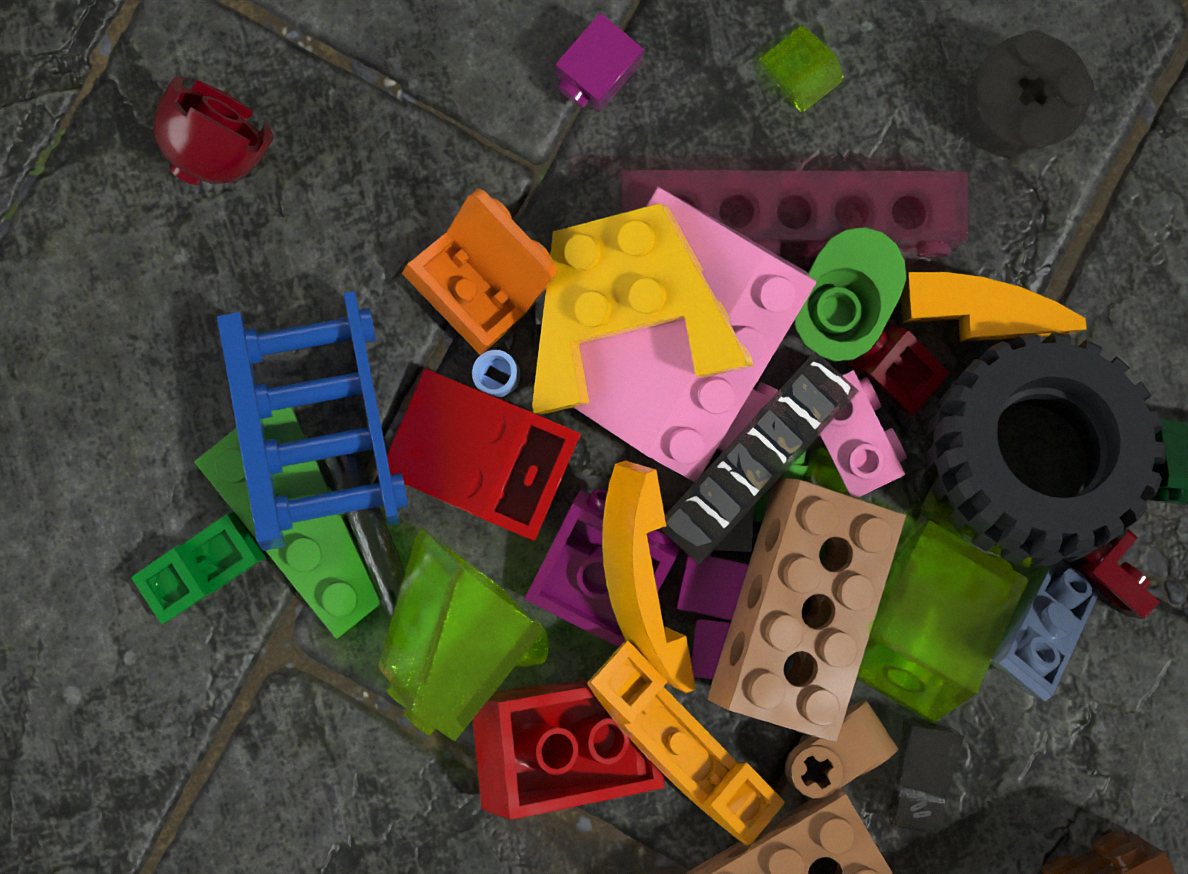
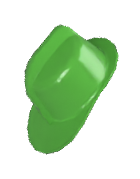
(854, 295)

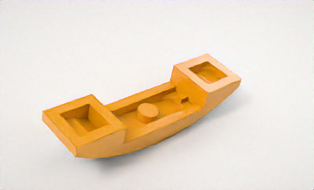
(630, 513)
(682, 747)

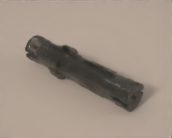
(370, 532)

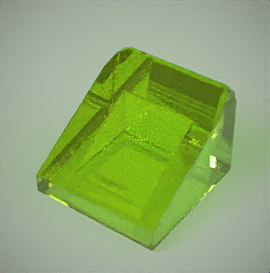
(803, 68)

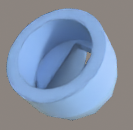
(501, 362)

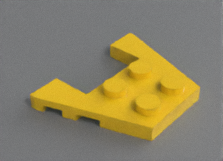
(619, 280)

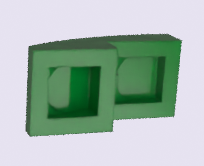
(198, 567)

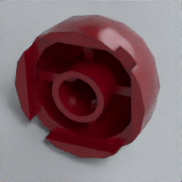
(207, 134)

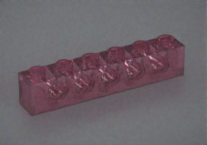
(935, 195)

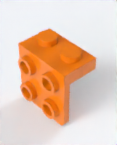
(482, 272)

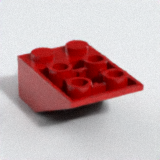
(481, 454)

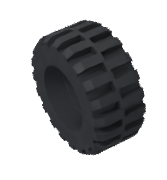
(1099, 406)

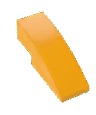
(984, 307)

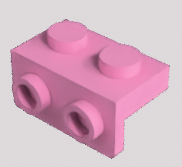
(860, 446)

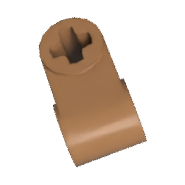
(859, 749)

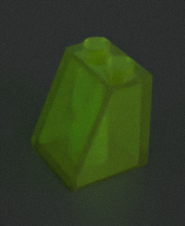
(939, 622)
(451, 639)

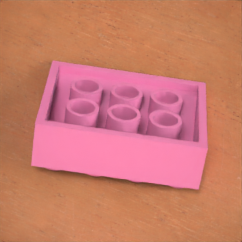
(646, 378)

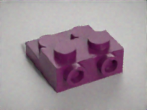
(573, 573)

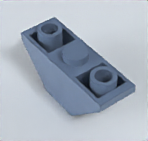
(1045, 629)

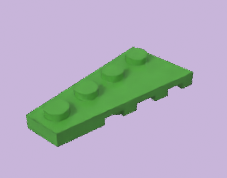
(319, 552)

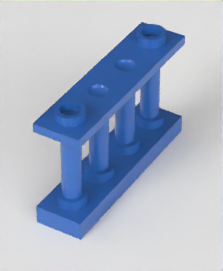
(266, 457)

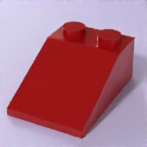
(554, 752)

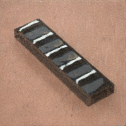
(758, 457)

